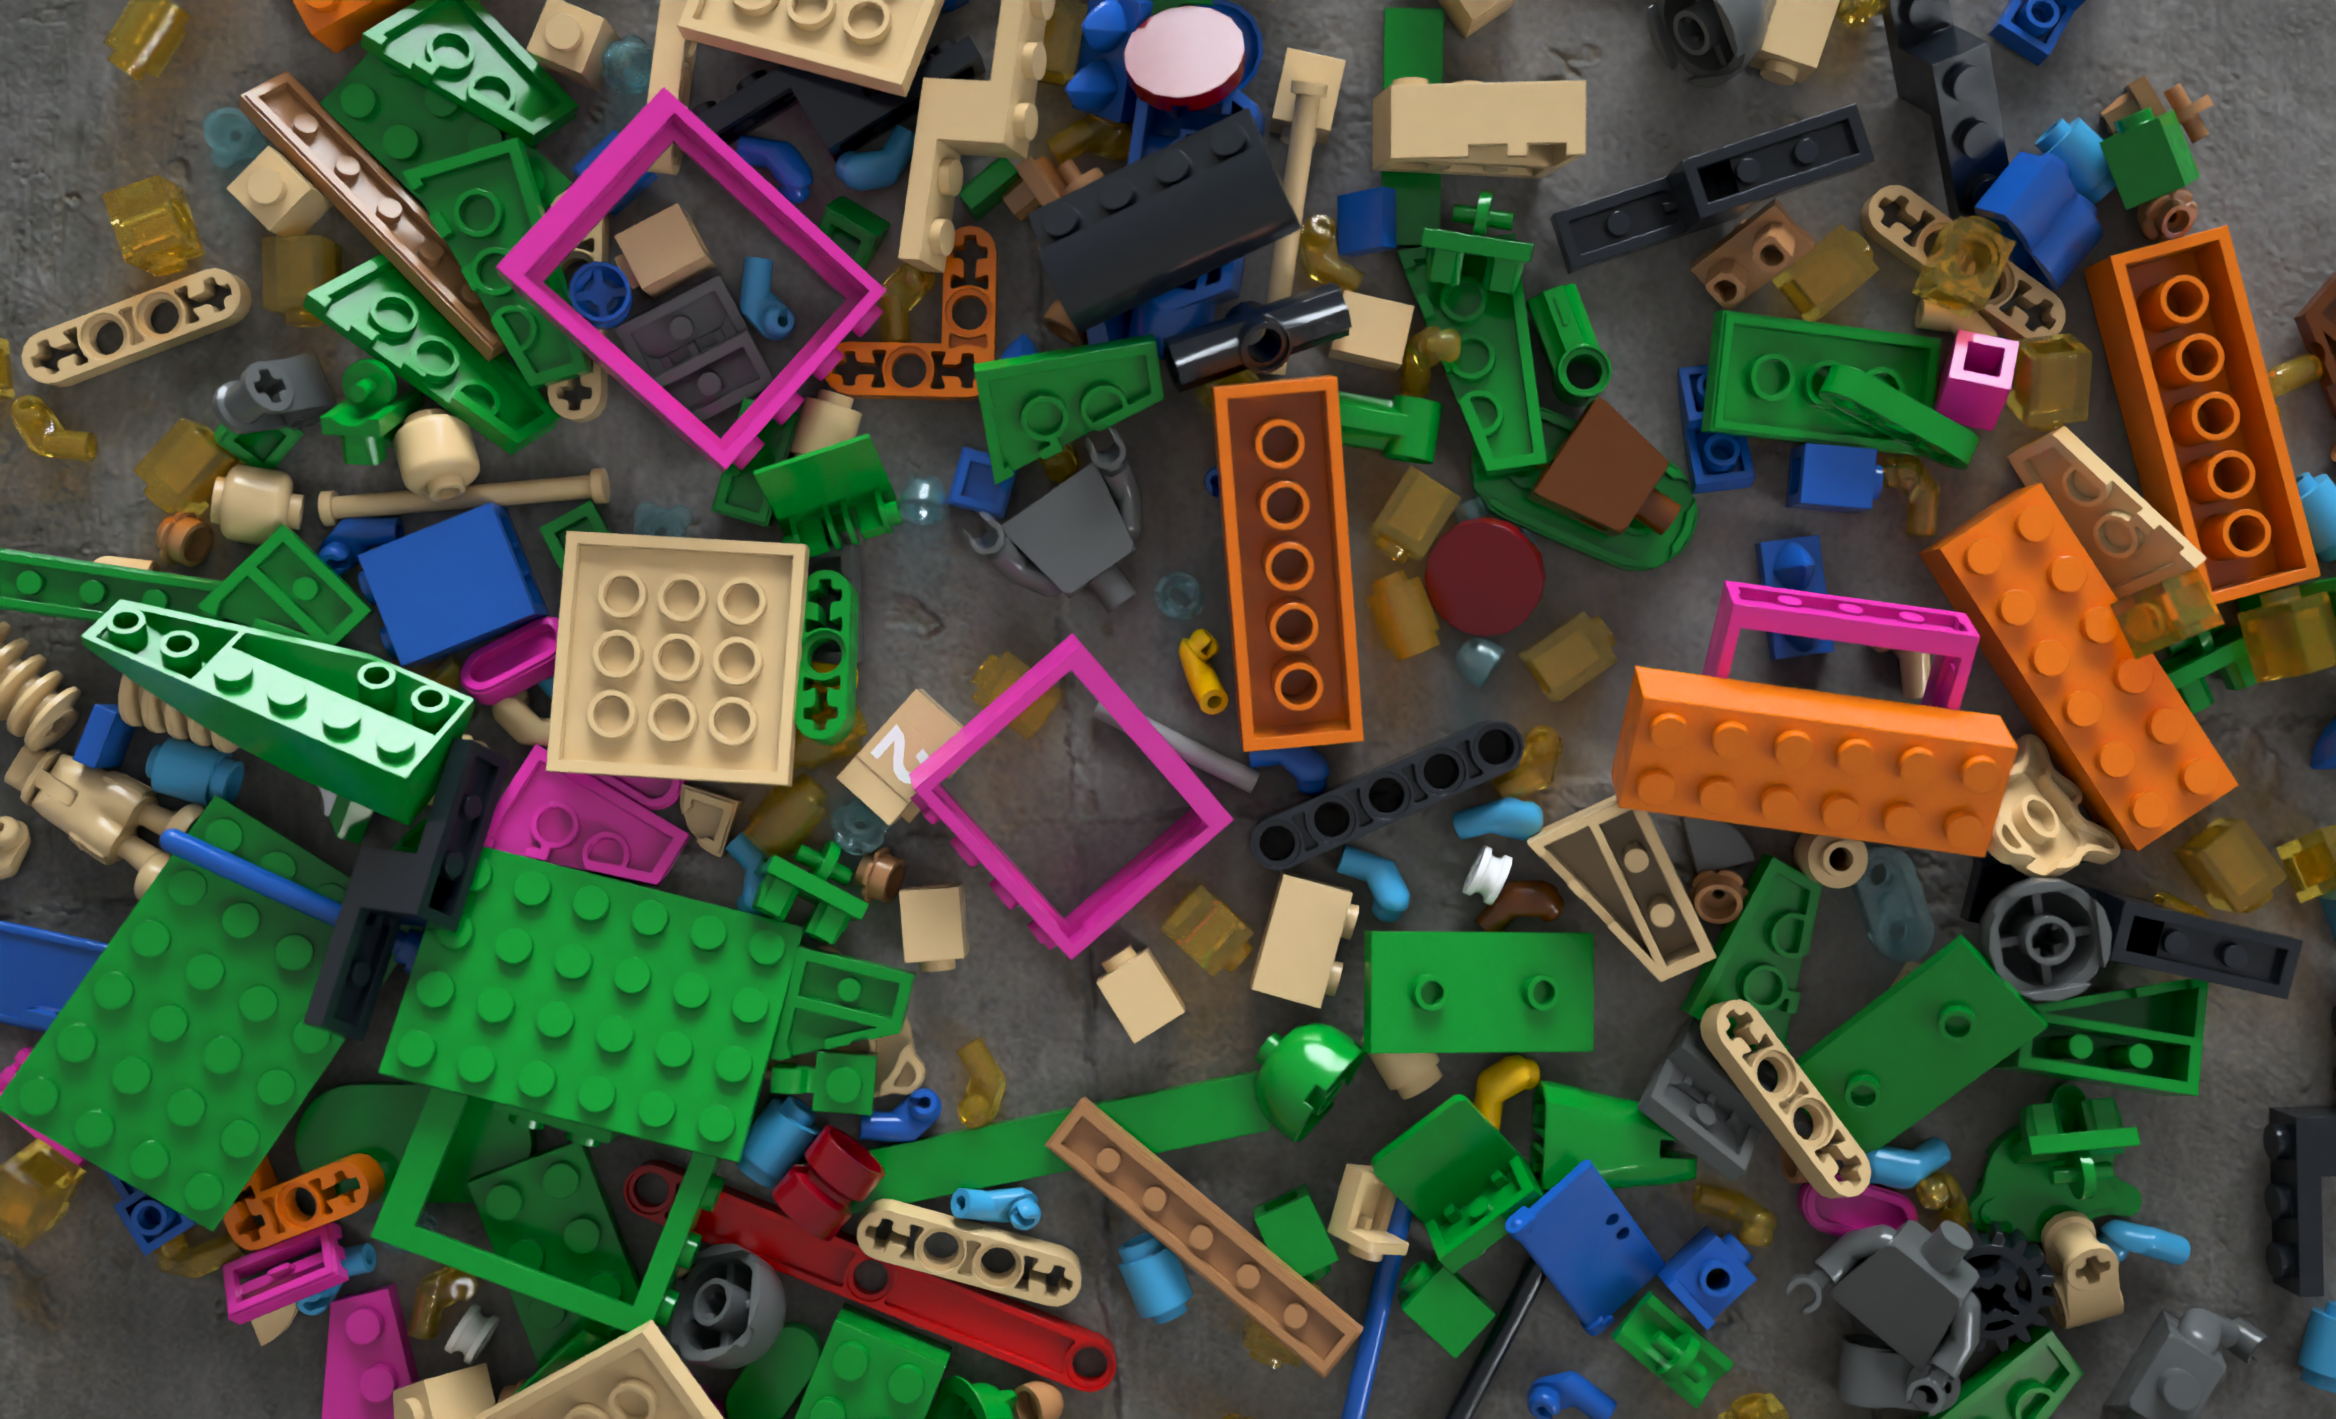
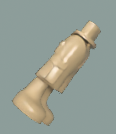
(99, 809)

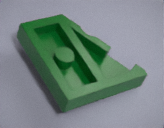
(289, 593)
(839, 1002)

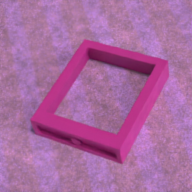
(602, 187)

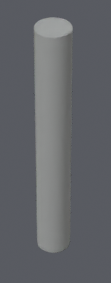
(1197, 754)

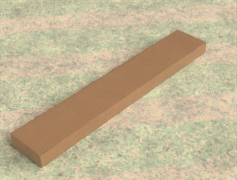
(369, 201)
(1204, 1237)

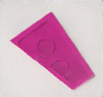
(582, 825)
(366, 1355)

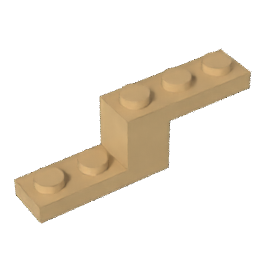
(972, 120)

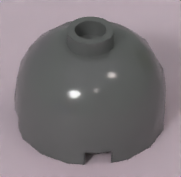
(1708, 36)
(2045, 937)
(727, 1308)

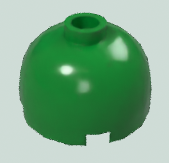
(1304, 1076)

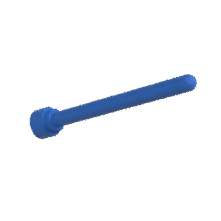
(274, 887)
(1376, 1320)

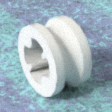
(1487, 875)
(472, 1334)

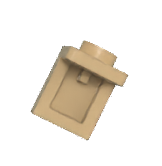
(1364, 1215)

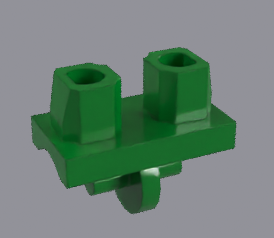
(1505, 256)
(370, 412)
(2204, 655)
(784, 881)
(2099, 1136)
(1672, 1349)

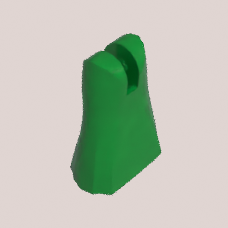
(1605, 1131)

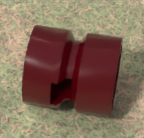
(821, 1192)

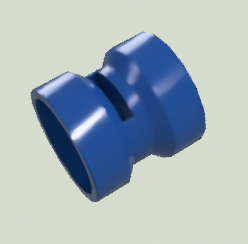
(599, 285)

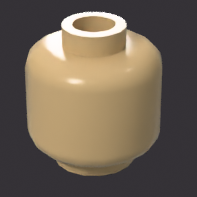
(436, 454)
(255, 504)

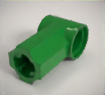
(1568, 340)
(1397, 427)

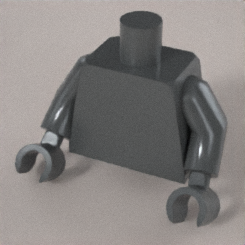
(1073, 532)
(1908, 1292)
(2181, 1364)

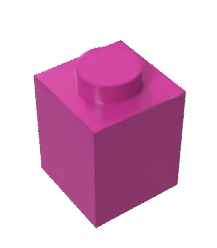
(1976, 379)

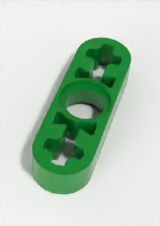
(1899, 416)
(809, 699)

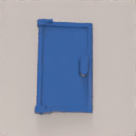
(40, 972)
(1579, 1246)

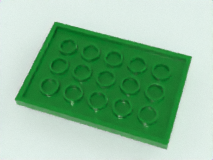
(598, 1005)
(191, 1027)

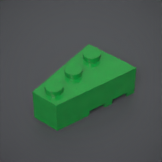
(2122, 1039)

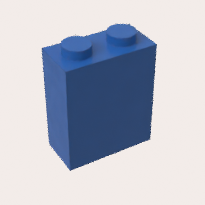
(451, 586)

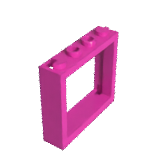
(1851, 621)
(1132, 881)

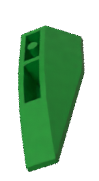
(294, 702)

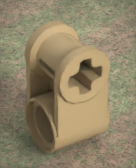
(2083, 1270)

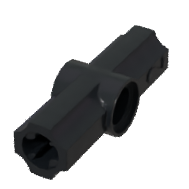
(1223, 346)

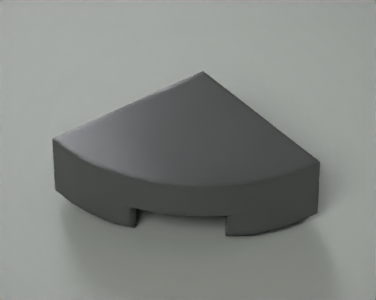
(1714, 844)

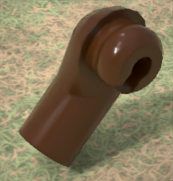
(1521, 899)

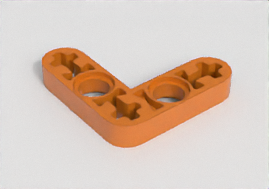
(955, 341)
(279, 1207)

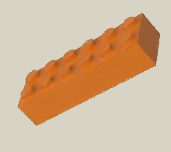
(2203, 410)
(1287, 562)
(2067, 665)
(1812, 761)

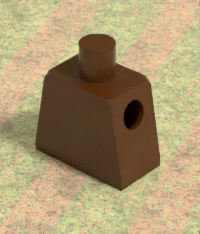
(1606, 475)

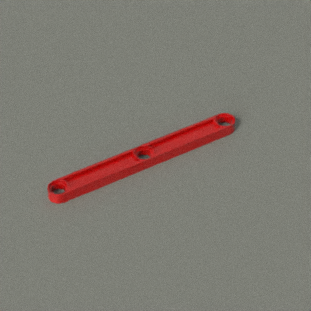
(934, 1303)

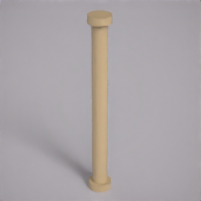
(1295, 184)
(334, 508)

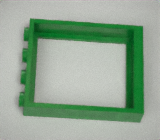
(655, 1299)

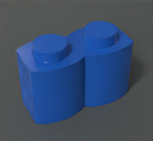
(2044, 217)

